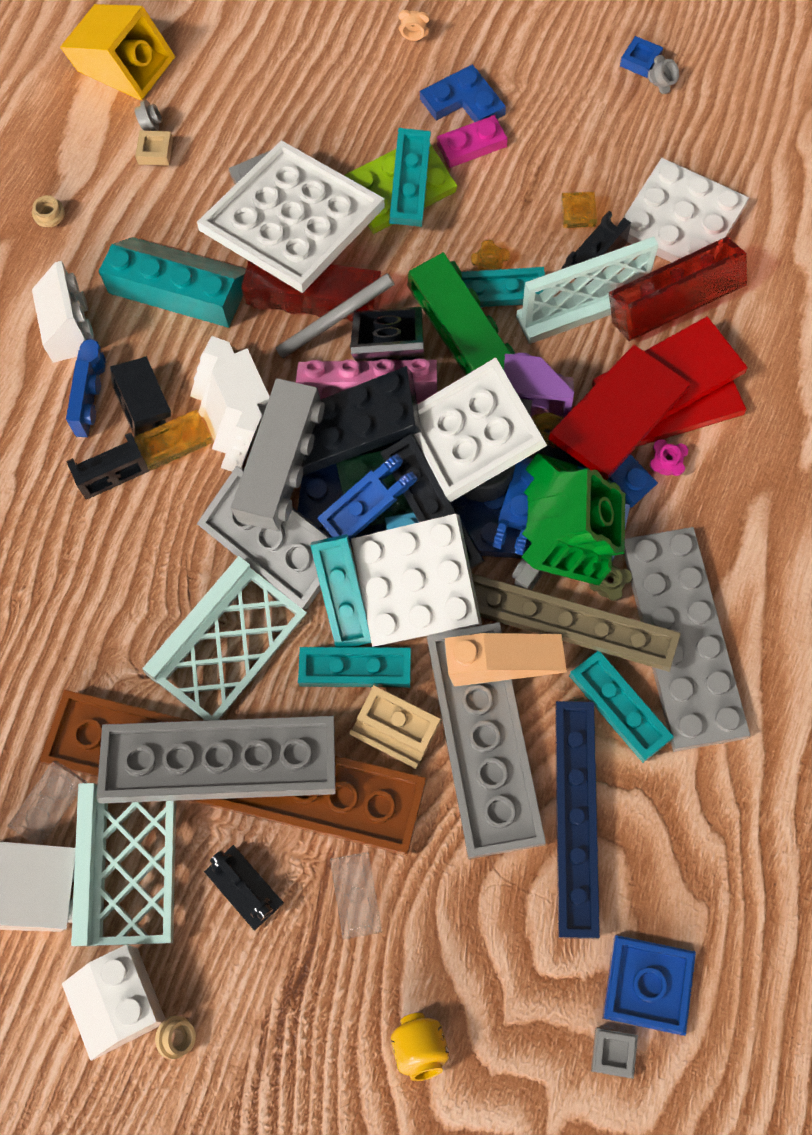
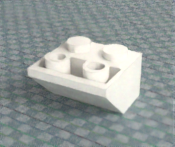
(61, 313)

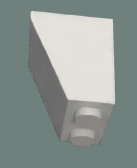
(36, 887)

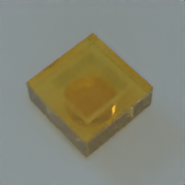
(579, 209)

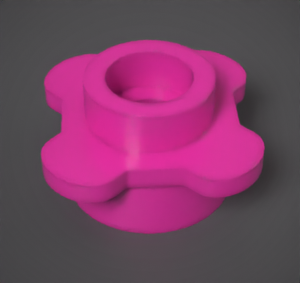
(665, 466)

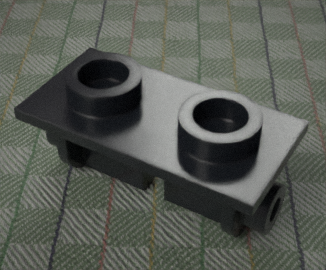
(243, 886)

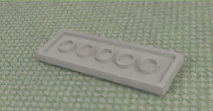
(675, 594)
(486, 758)
(217, 759)

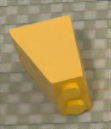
(119, 48)

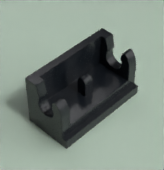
(602, 240)
(139, 395)
(108, 468)

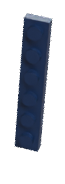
(576, 821)

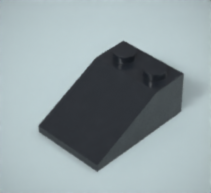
(387, 334)

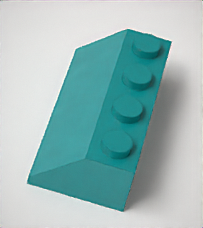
(173, 280)

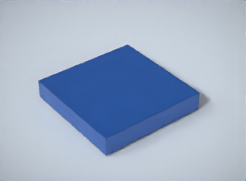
(649, 985)

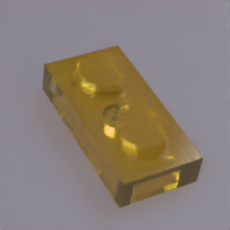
(173, 440)

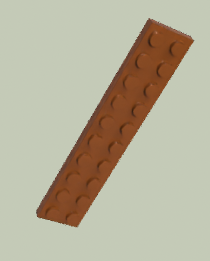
(369, 805)

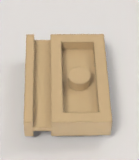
(395, 727)

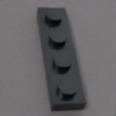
(426, 494)

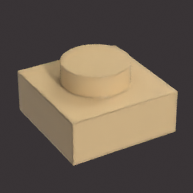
(154, 147)

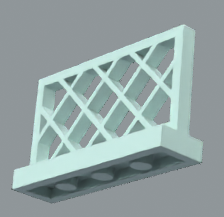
(579, 303)
(198, 623)
(91, 872)

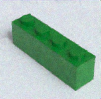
(457, 314)

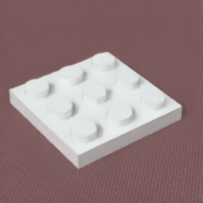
(682, 211)
(475, 430)
(416, 580)

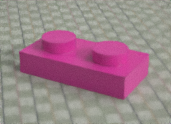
(472, 141)

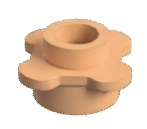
(413, 24)

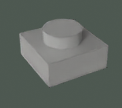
(526, 576)

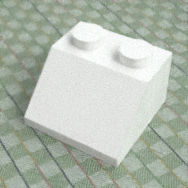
(113, 1001)

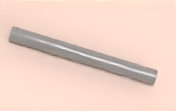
(335, 315)

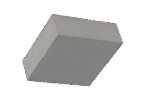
(614, 1053)

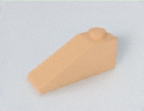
(503, 657)

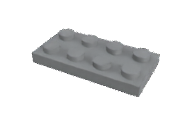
(280, 556)

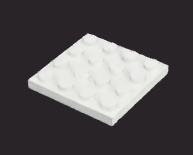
(291, 215)

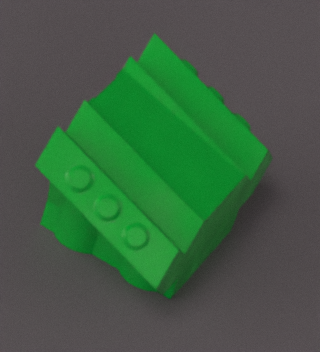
(573, 520)

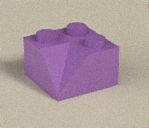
(540, 383)

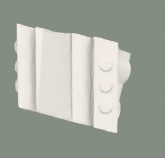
(230, 398)

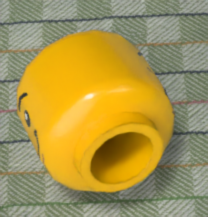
(419, 1047)

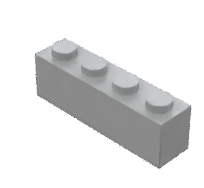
(278, 455)

